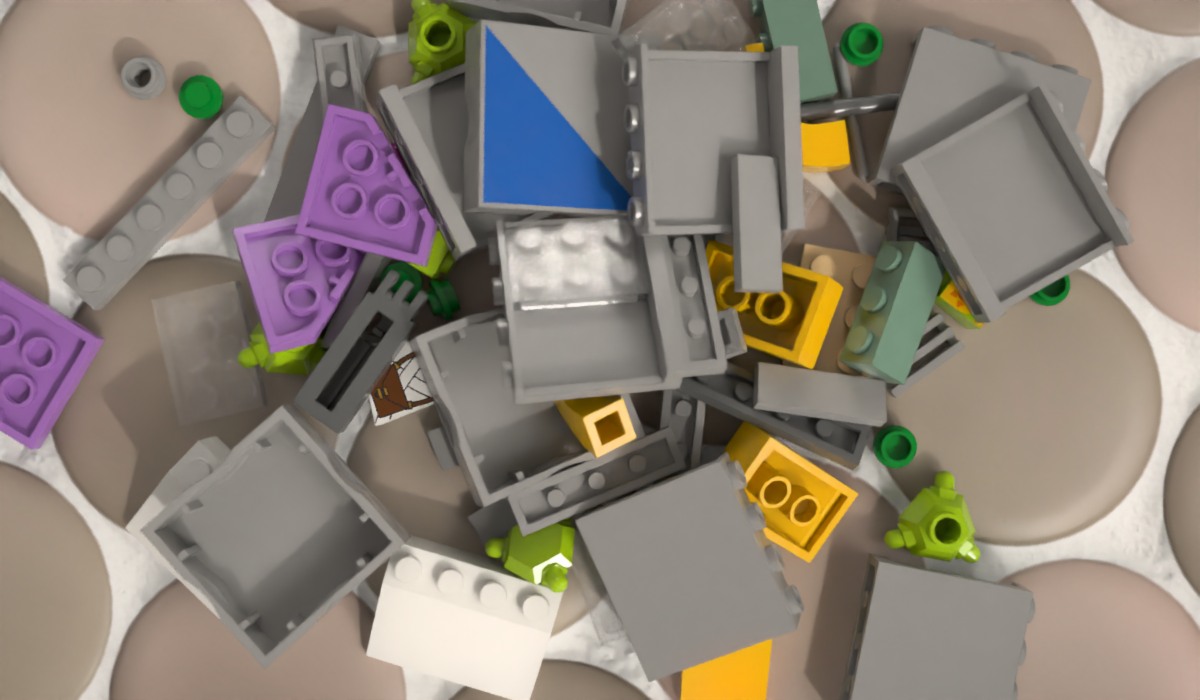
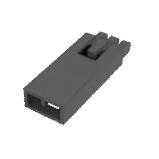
(354, 365)

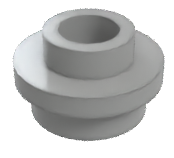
(135, 69)

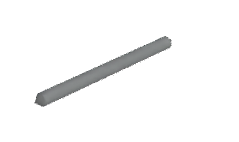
(853, 122)

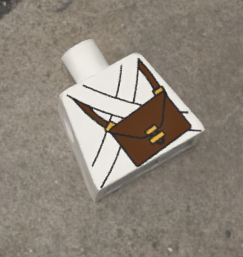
(400, 389)

